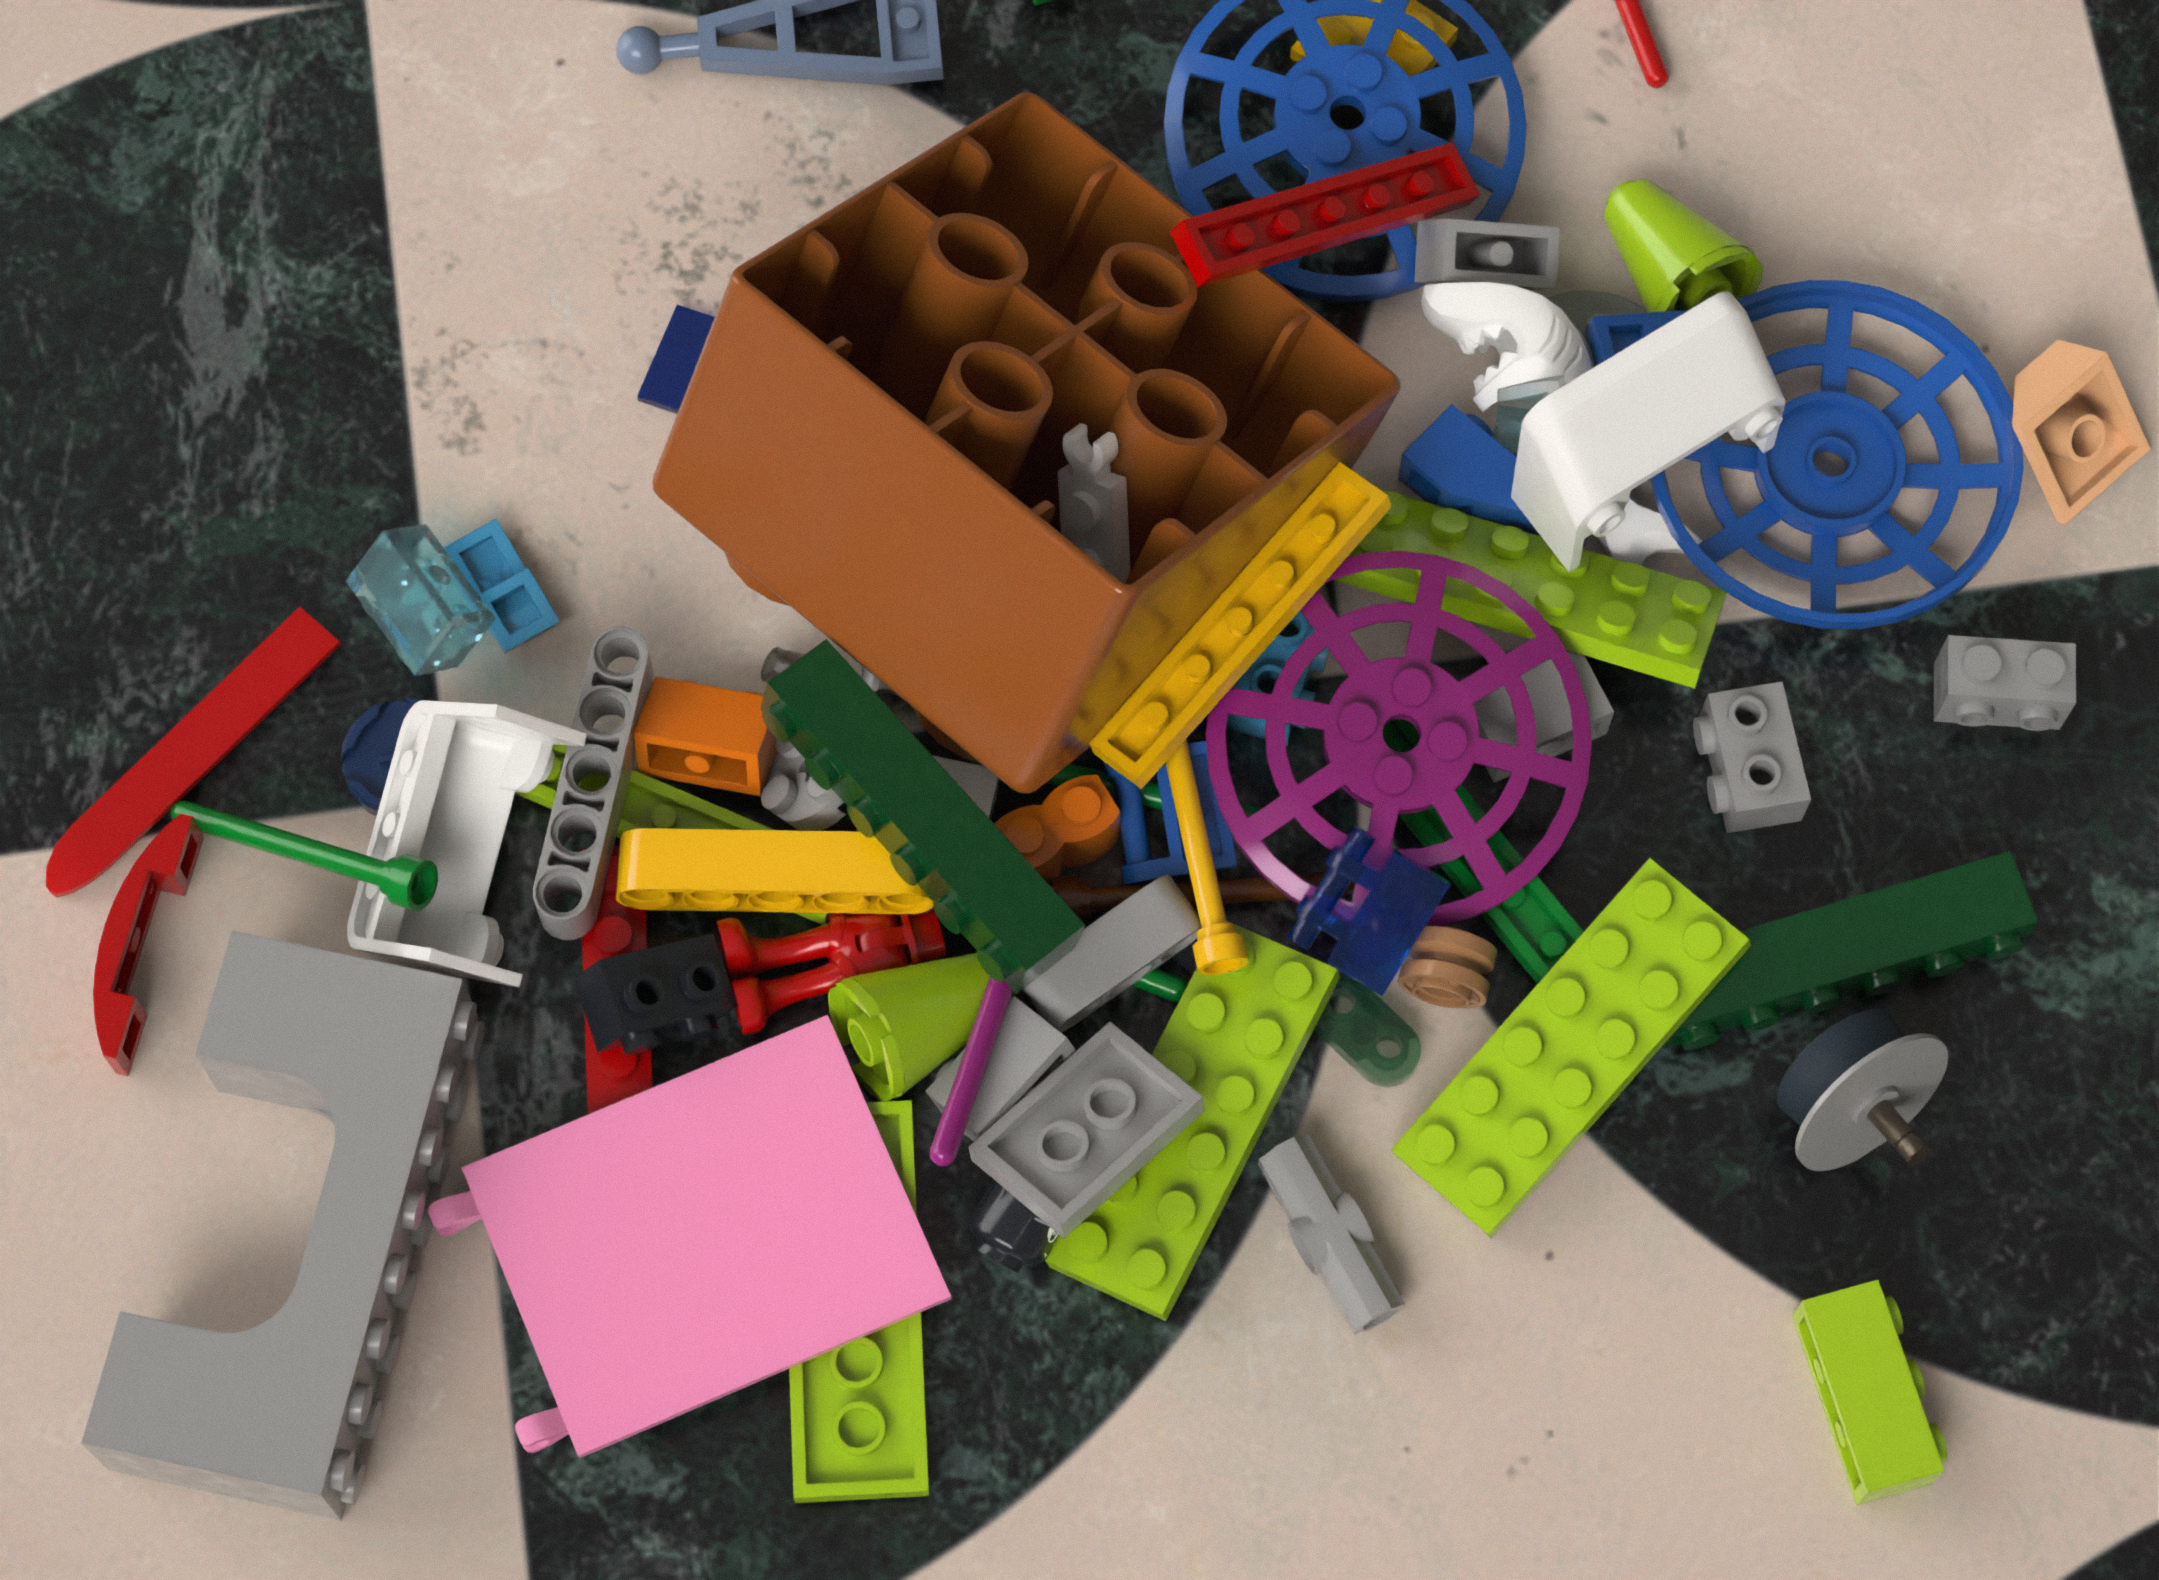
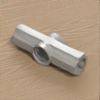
(1331, 1233)

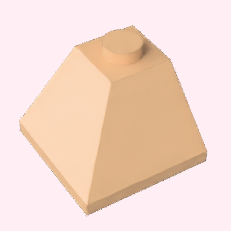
(2075, 425)

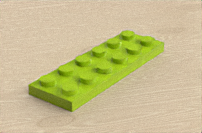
(1597, 610)
(1236, 1047)
(1571, 1047)
(863, 1404)

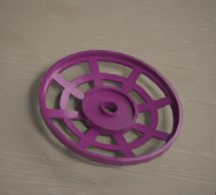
(1446, 729)

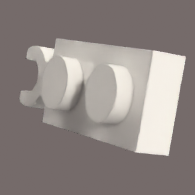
(1095, 501)

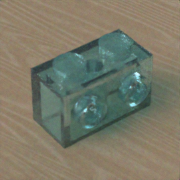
(420, 599)

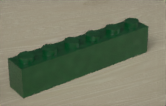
(920, 817)
(1867, 946)

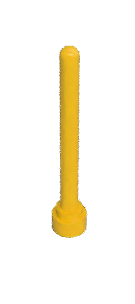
(1218, 944)

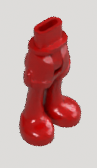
(850, 942)

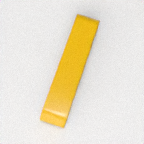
(761, 872)

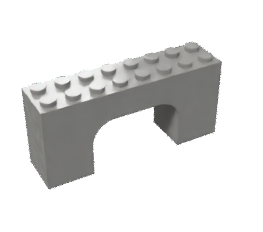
(289, 1402)

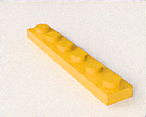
(1240, 625)

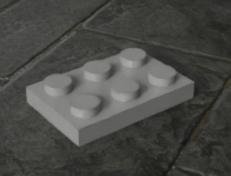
(1086, 1129)

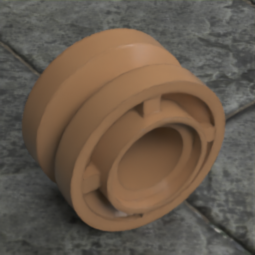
(1448, 968)

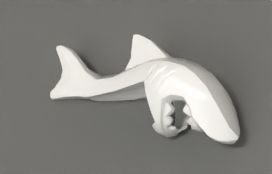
(1538, 355)

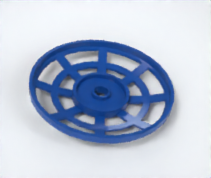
(1321, 149)
(1872, 456)

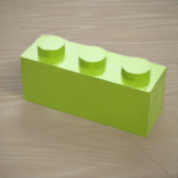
(1870, 1391)

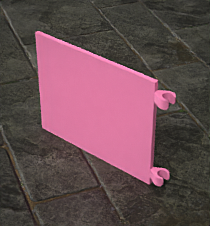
(699, 1237)

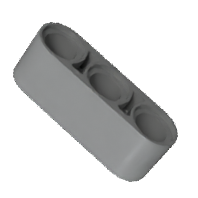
(1115, 953)

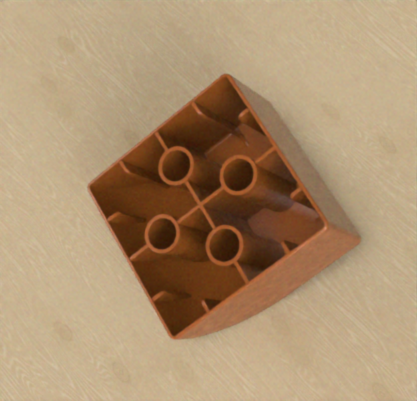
(898, 411)

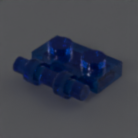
(1386, 920)

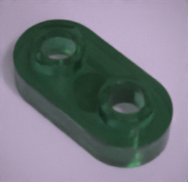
(1361, 1029)

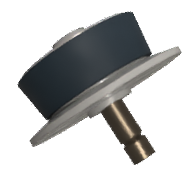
(1860, 1090)

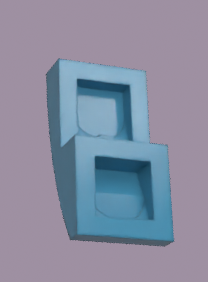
(503, 585)

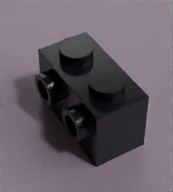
(656, 994)

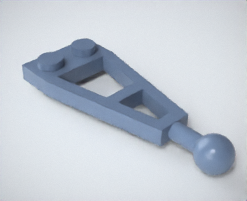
(906, 36)

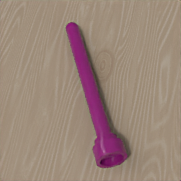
(970, 1072)

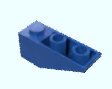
(1464, 469)

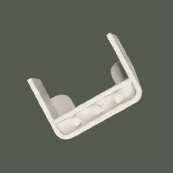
(1638, 417)
(451, 806)

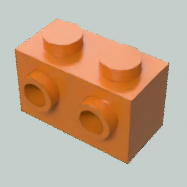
(704, 736)

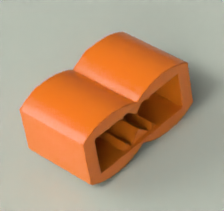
(1068, 829)

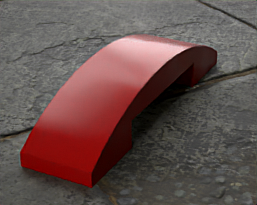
(162, 866)

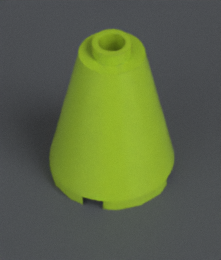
(1675, 251)
(907, 1019)

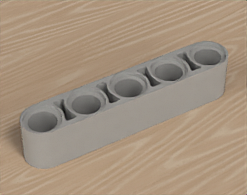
(599, 810)

